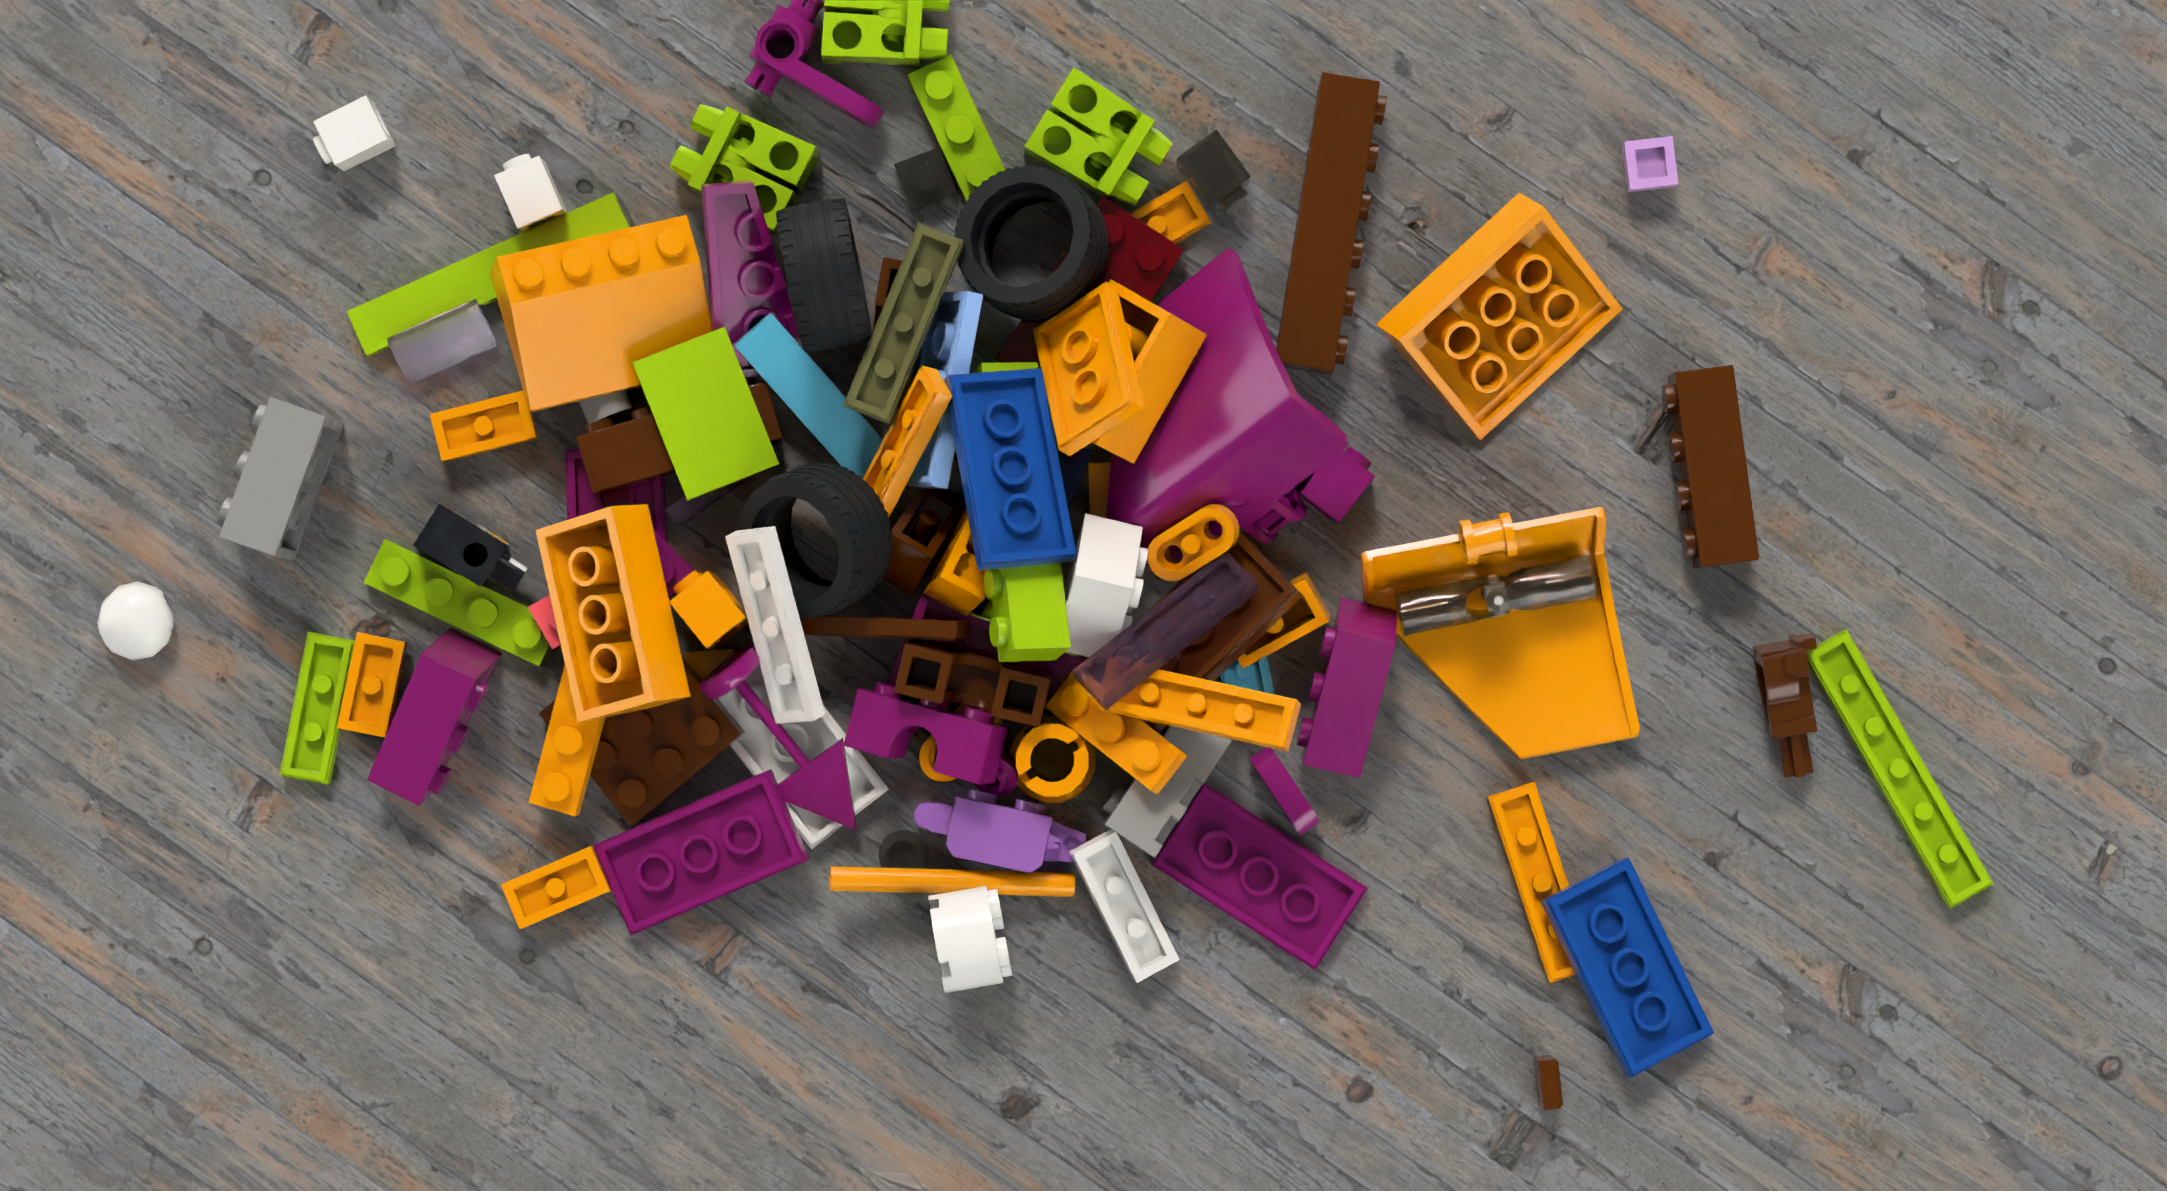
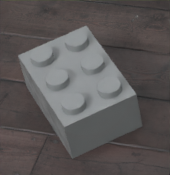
(279, 478)

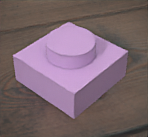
(1650, 164)

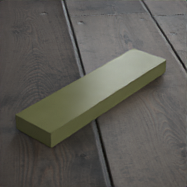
(904, 323)

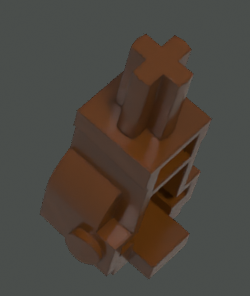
(1787, 699)

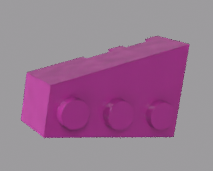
(1349, 688)

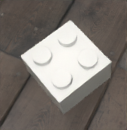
(1103, 582)

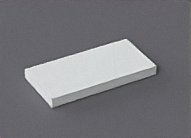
(763, 752)

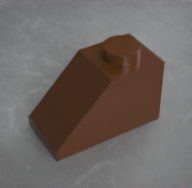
(922, 535)

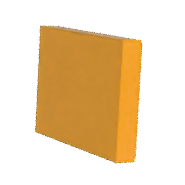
(1088, 369)

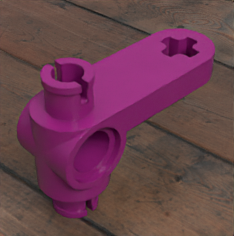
(798, 25)

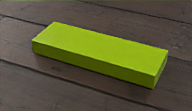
(316, 709)

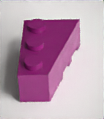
(434, 716)

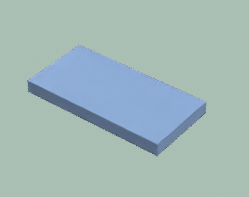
(949, 351)

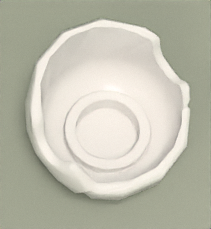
(135, 621)

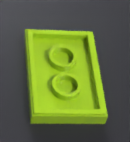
(705, 413)

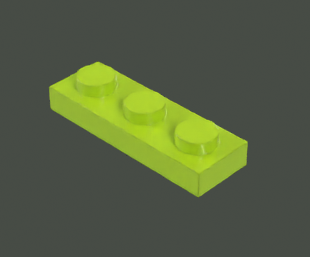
(956, 124)

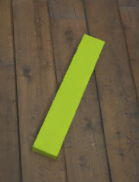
(471, 276)
(1898, 769)

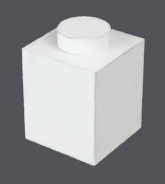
(352, 134)
(529, 192)

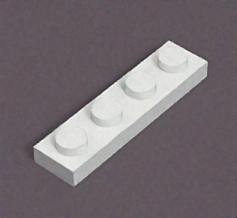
(775, 625)

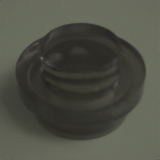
(903, 850)

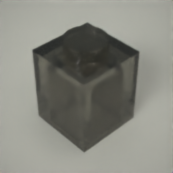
(1214, 172)

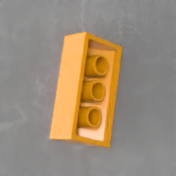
(612, 612)

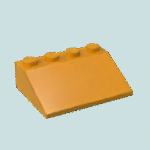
(596, 306)
(1500, 315)

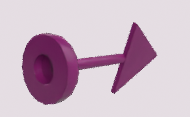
(819, 783)

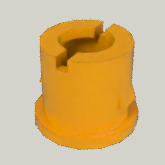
(1053, 791)

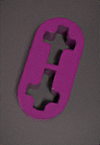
(1284, 790)

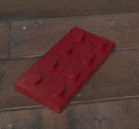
(1137, 261)

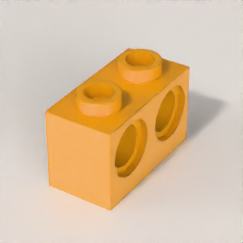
(956, 576)
(708, 608)

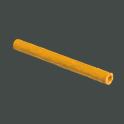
(949, 880)

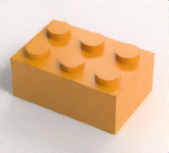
(1162, 354)

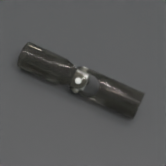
(1524, 589)

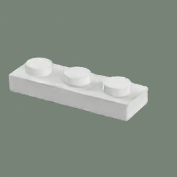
(1124, 905)

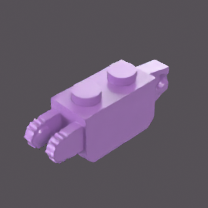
(997, 833)

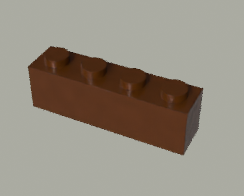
(635, 450)
(1711, 467)

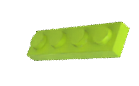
(458, 601)

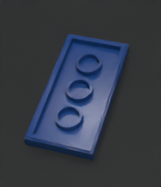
(1010, 469)
(1627, 967)

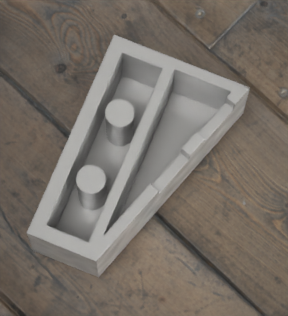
(1150, 817)

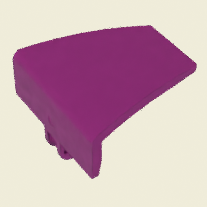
(1232, 426)

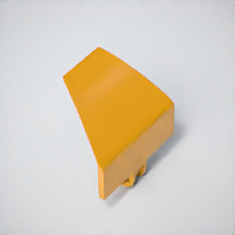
(1533, 676)

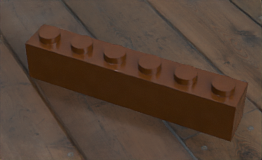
(1327, 223)

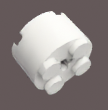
(967, 940)

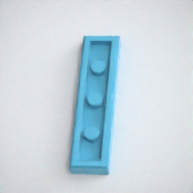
(810, 394)

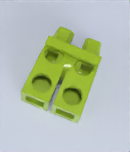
(881, 32)
(739, 148)
(1103, 155)

